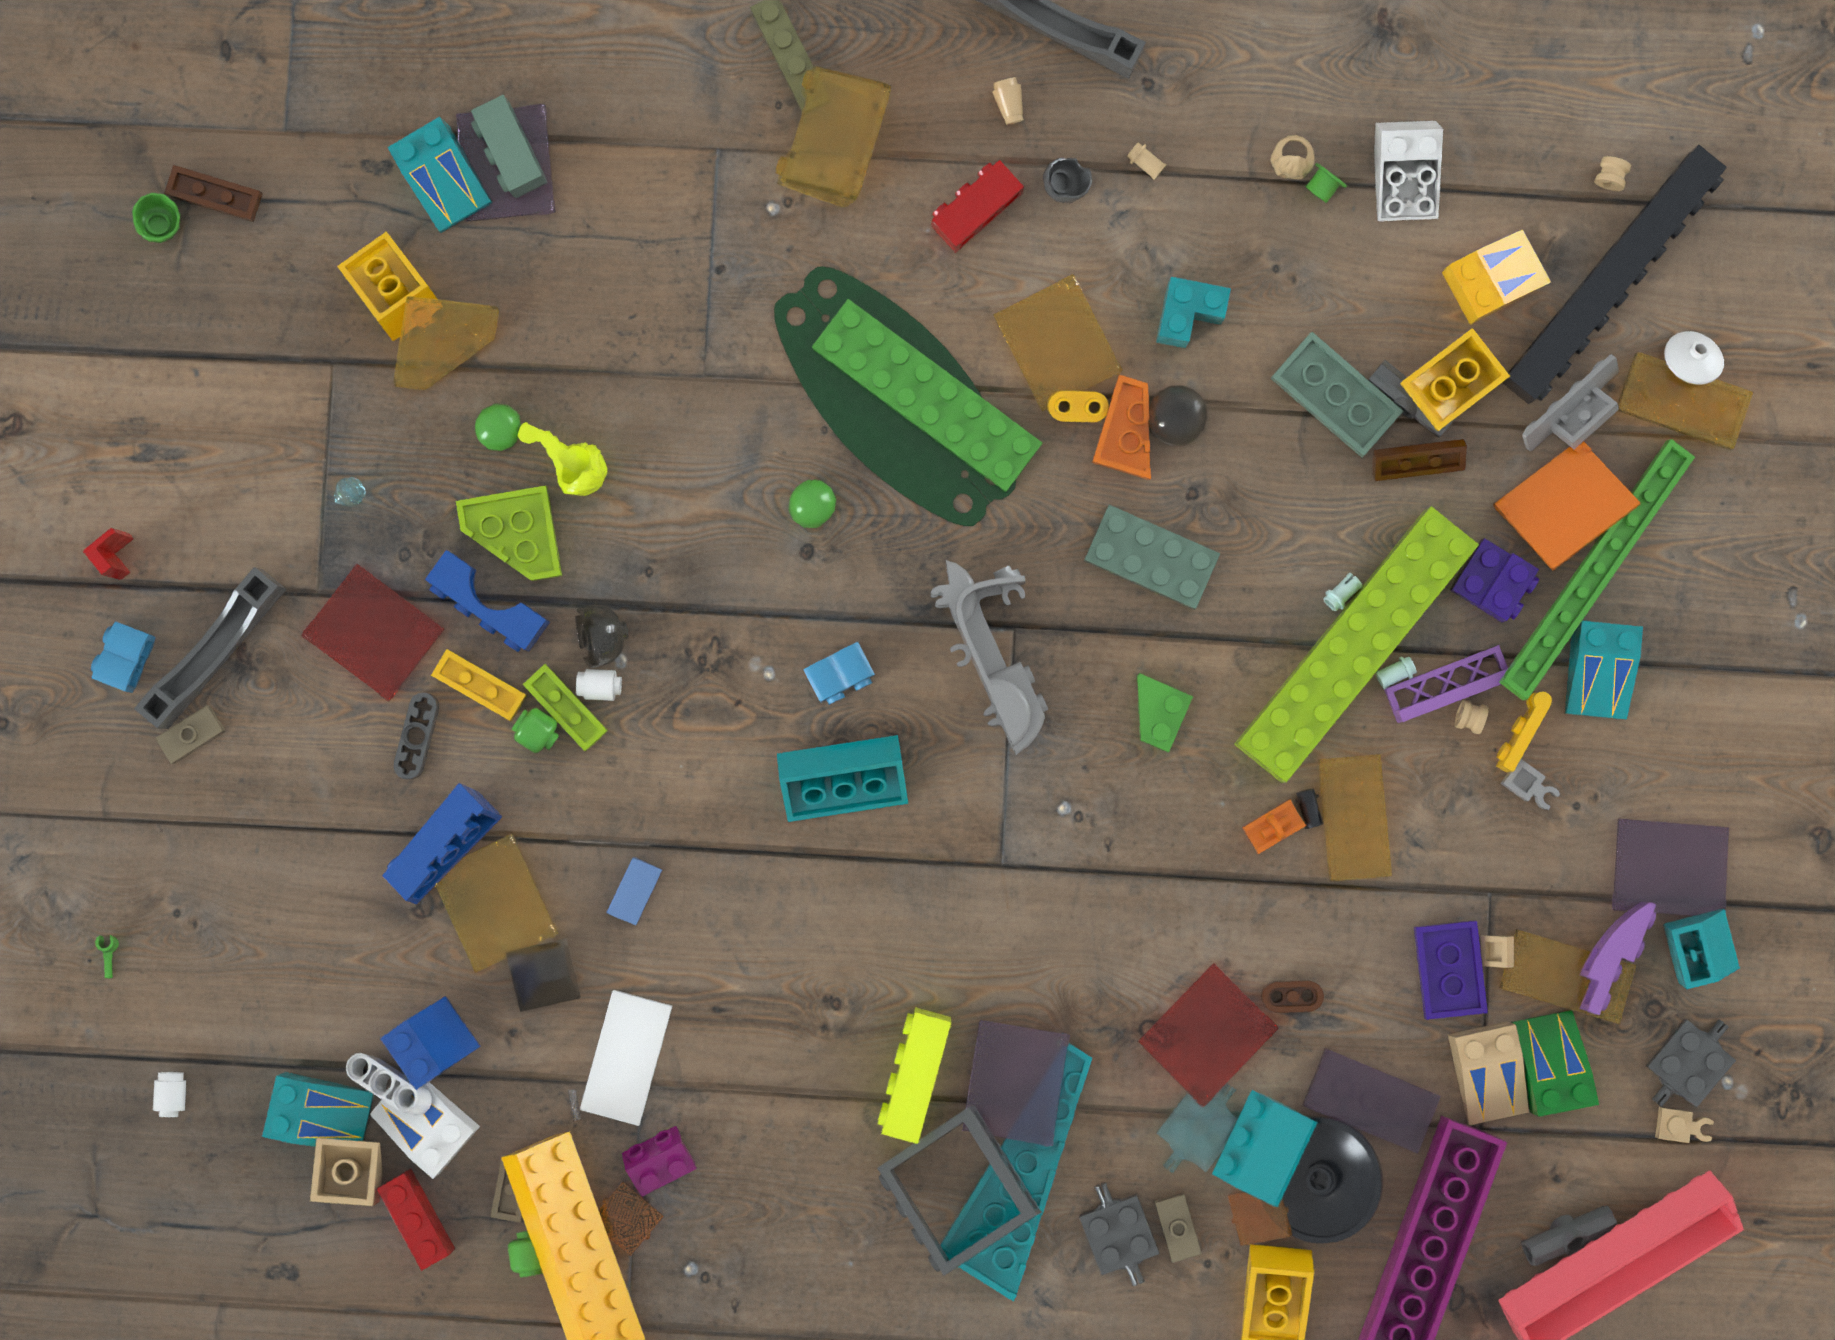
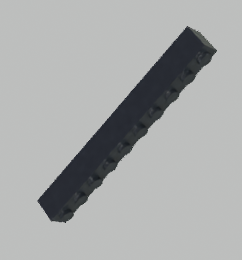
(1614, 274)

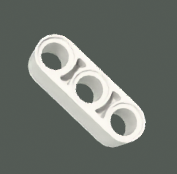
(376, 1080)

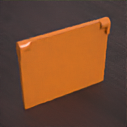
(1566, 504)

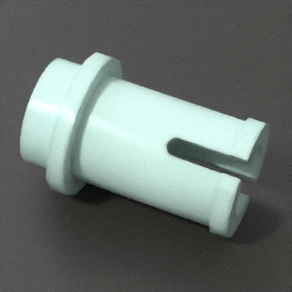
(1342, 592)
(1396, 672)

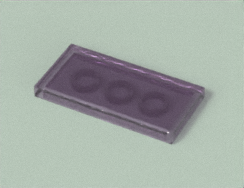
(1371, 1100)

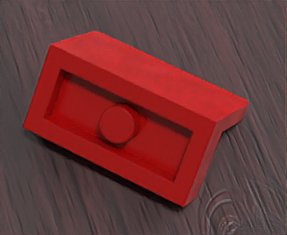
(103, 553)

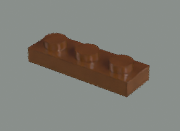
(213, 193)
(1419, 460)

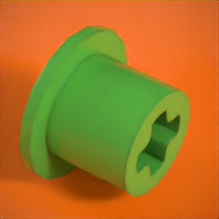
(1324, 184)

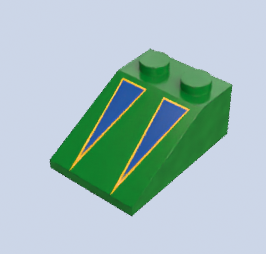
(1555, 1064)

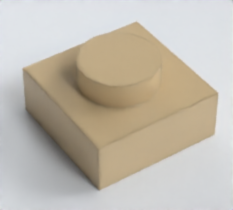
(1497, 951)

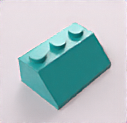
(1264, 1148)

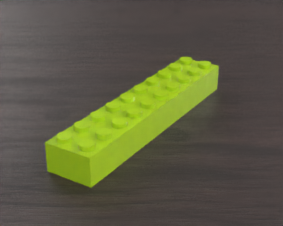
(1356, 644)

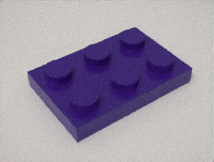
(1450, 970)

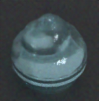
(349, 492)

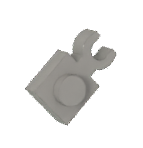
(1527, 782)

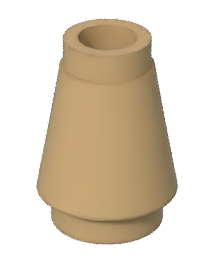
(1009, 100)

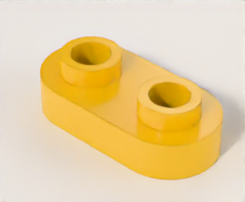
(1078, 406)

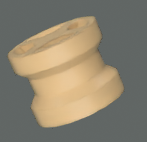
(1613, 173)
(1471, 716)

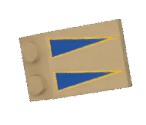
(1490, 1072)

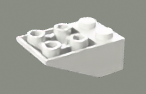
(1408, 170)

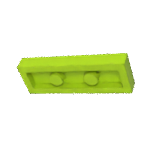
(565, 707)

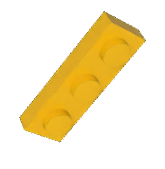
(479, 685)

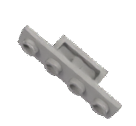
(1579, 411)

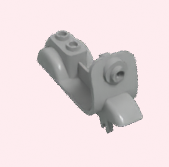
(1010, 687)

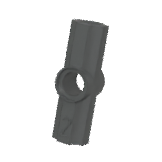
(1388, 381)
(1568, 1235)

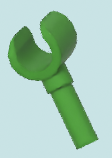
(107, 953)

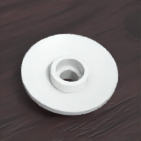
(1694, 357)

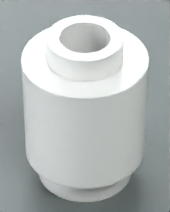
(598, 684)
(169, 1094)

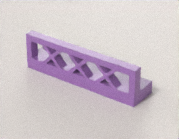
(1447, 697)

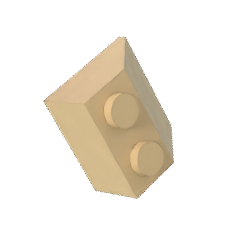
(346, 1172)

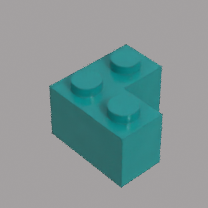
(1186, 302)

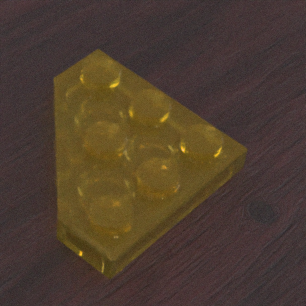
(440, 338)

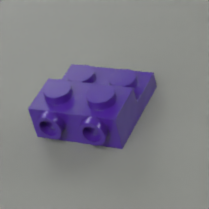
(1495, 581)

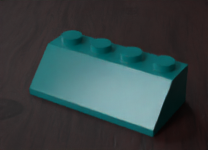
(842, 778)

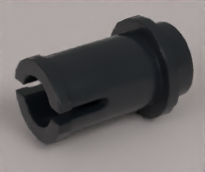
(1309, 808)

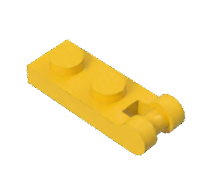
(1524, 730)

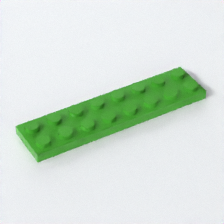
(927, 395)

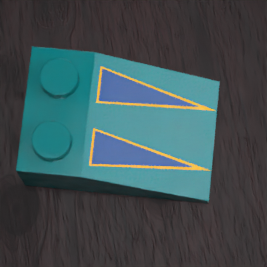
(440, 174)
(1603, 669)
(314, 1109)

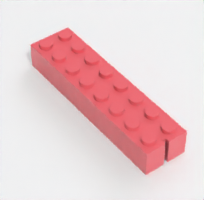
(1623, 1262)

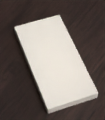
(626, 1057)

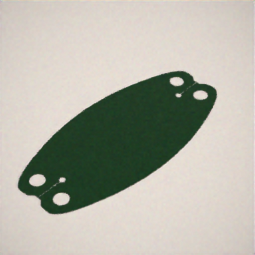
(864, 423)

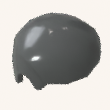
(1066, 180)

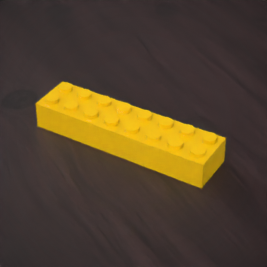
(571, 1241)

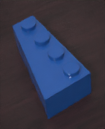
(441, 843)

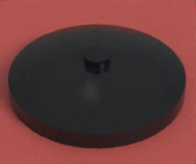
(1333, 1184)

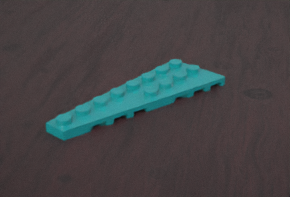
(992, 1206)

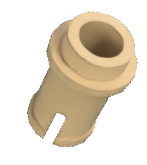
(1146, 160)

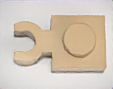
(1678, 1125)

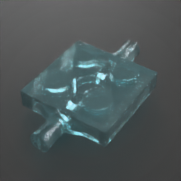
(1198, 1132)

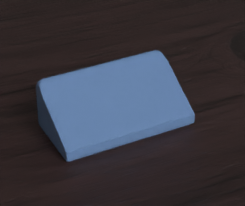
(634, 891)

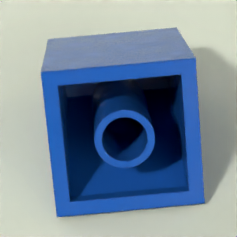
(430, 1042)

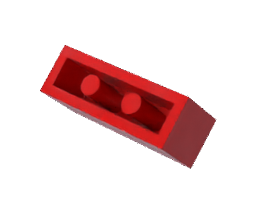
(976, 205)
(416, 1219)

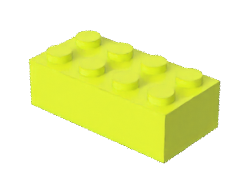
(916, 1075)

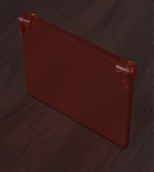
(372, 632)
(1208, 1035)

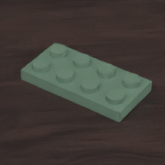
(1336, 394)
(1152, 557)

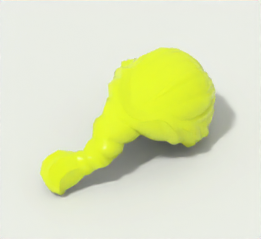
(578, 466)

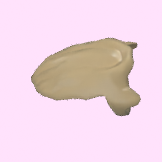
(1289, 165)

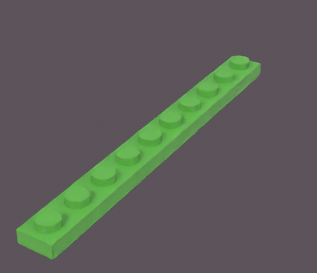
(1595, 572)

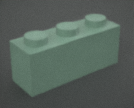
(508, 147)

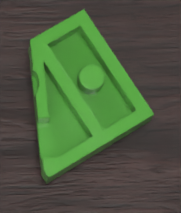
(1160, 712)

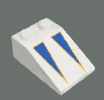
(428, 1138)

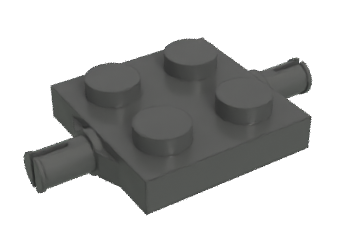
(1690, 1063)
(1119, 1234)

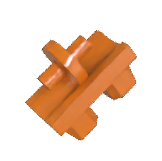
(1273, 826)

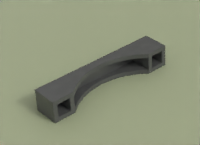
(1096, 41)
(185, 681)

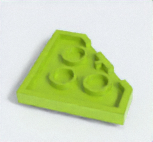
(515, 529)

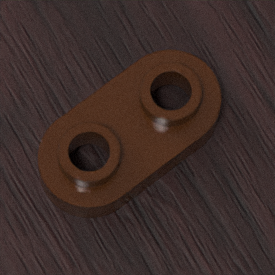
(1291, 996)

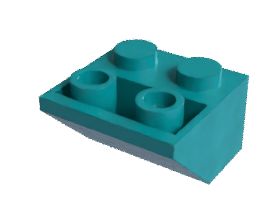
(1701, 948)

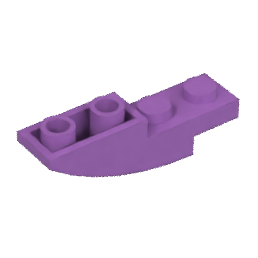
(1618, 943)

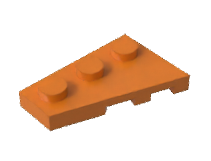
(1125, 432)

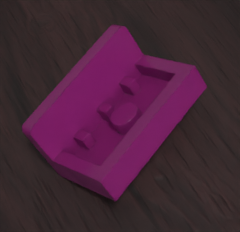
(658, 1161)

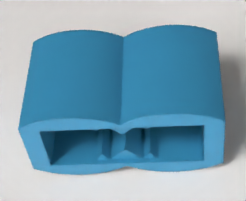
(122, 657)
(840, 672)

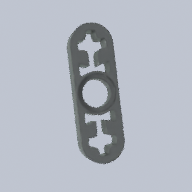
(404, 741)

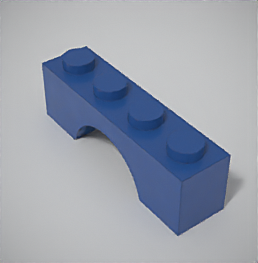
(456, 579)

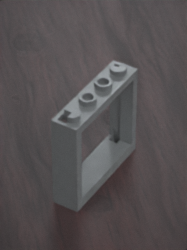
(999, 1163)

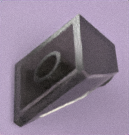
(543, 975)

